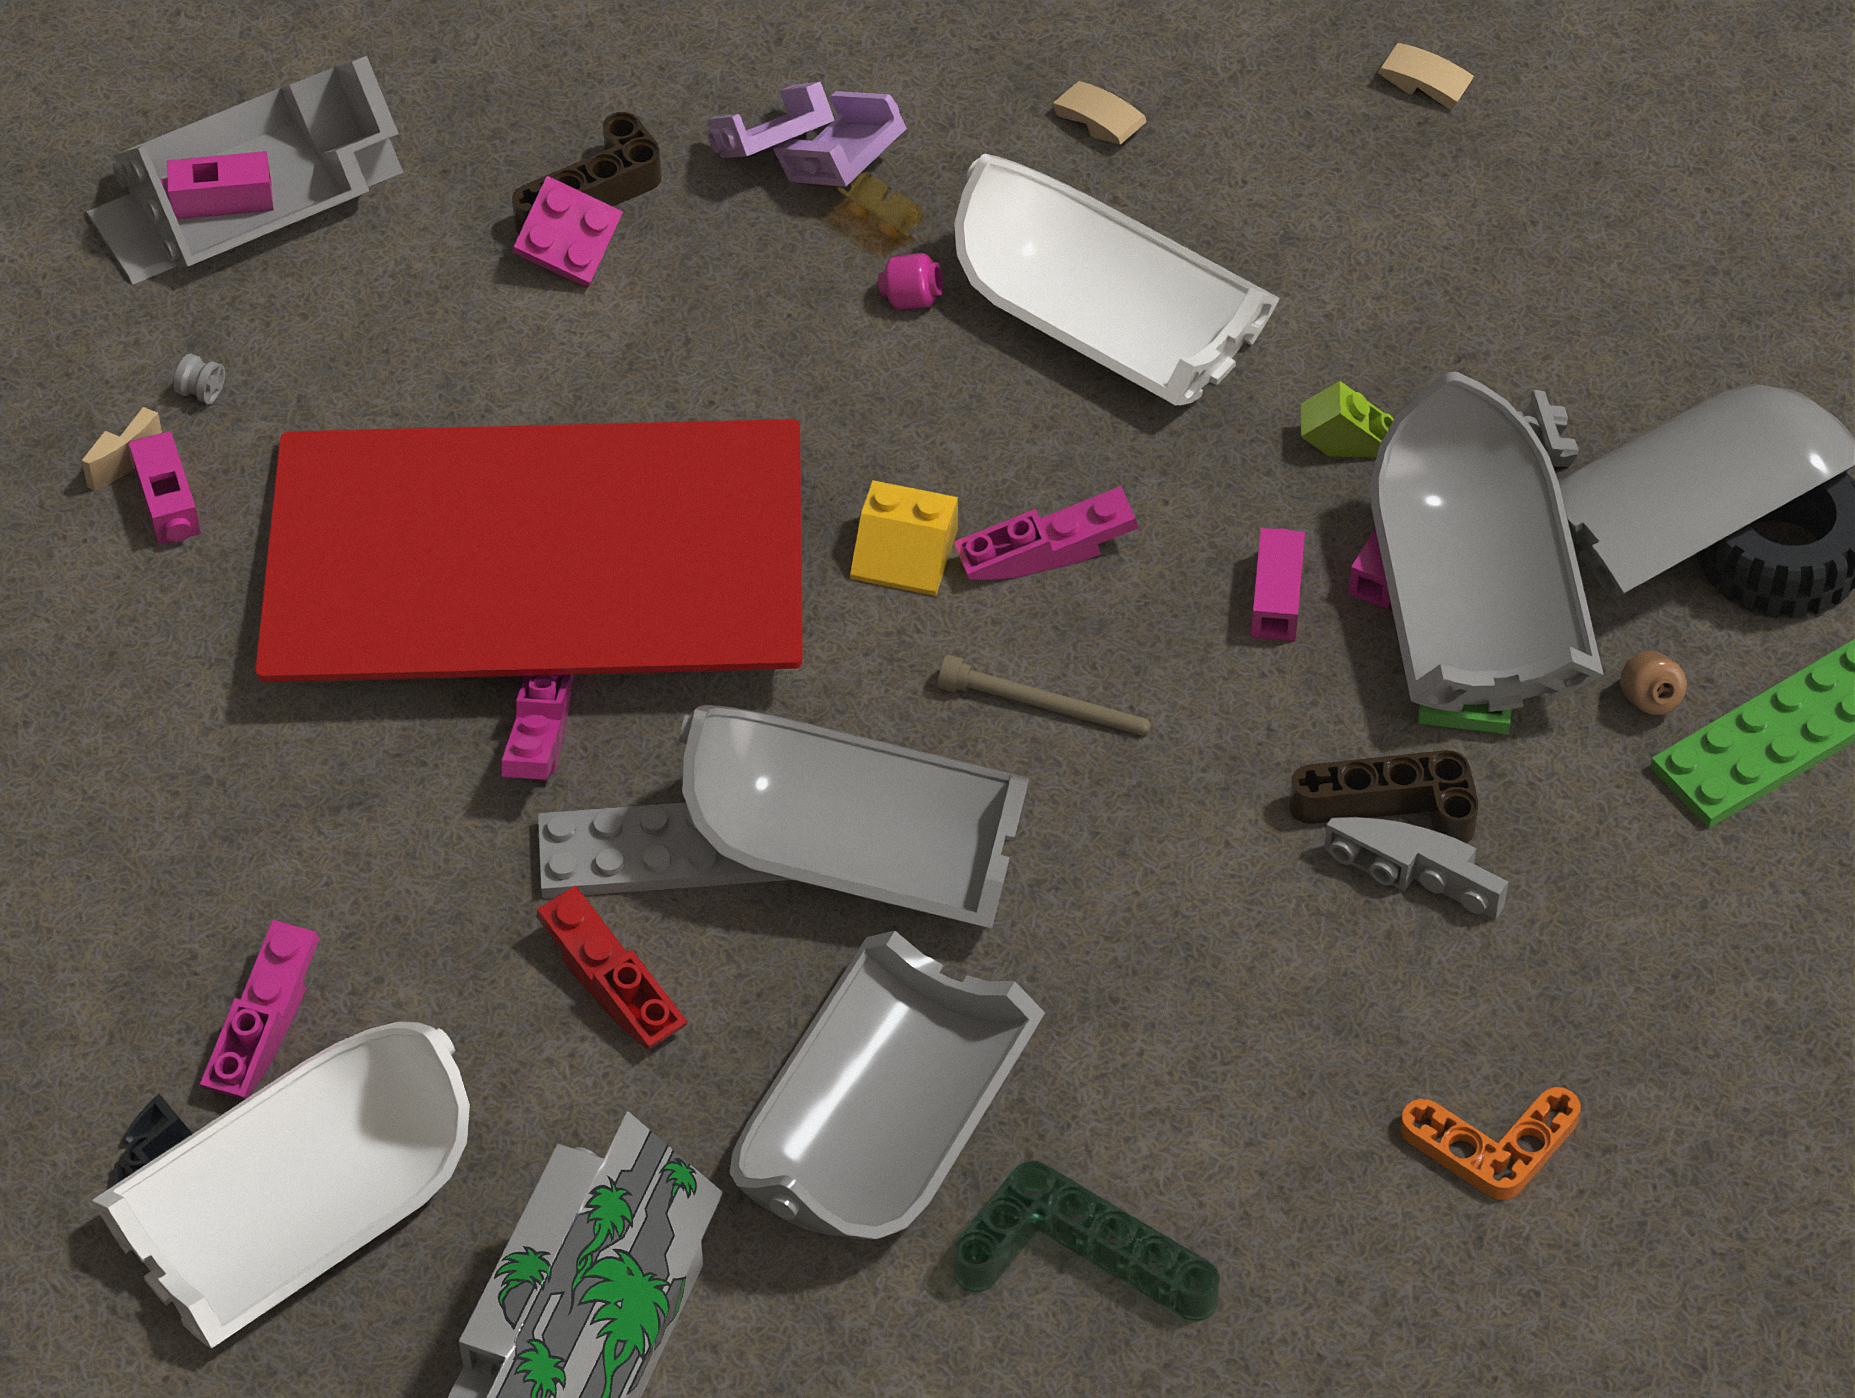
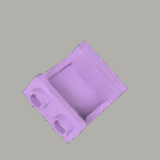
(806, 110)
(846, 146)

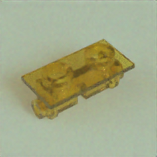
(894, 216)

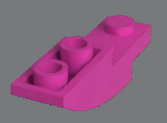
(1039, 544)
(538, 727)
(263, 1013)

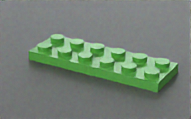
(1764, 740)

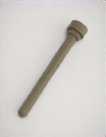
(959, 676)

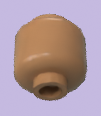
(1653, 682)

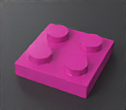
(567, 231)

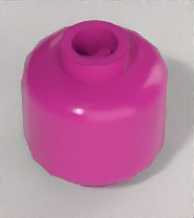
(911, 281)

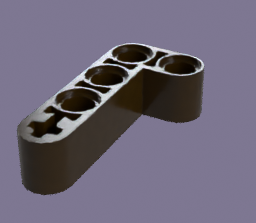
(613, 176)
(1390, 786)

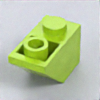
(1343, 423)

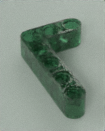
(1085, 1237)

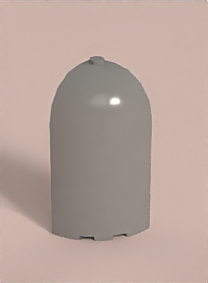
(1699, 480)
(1478, 554)
(851, 811)
(881, 1093)

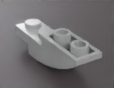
(1404, 852)

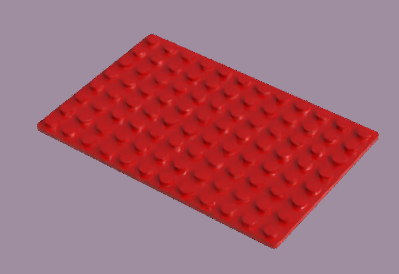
(534, 551)

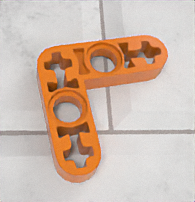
(1490, 1155)

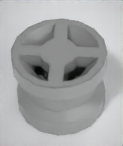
(199, 378)

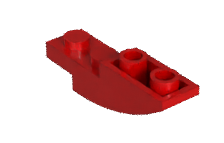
(608, 971)

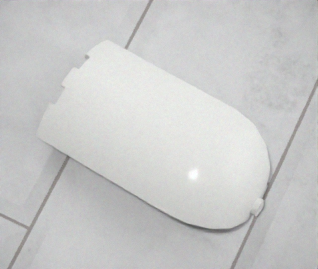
(1103, 281)
(294, 1176)

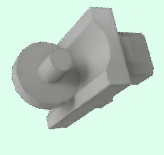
(1549, 423)

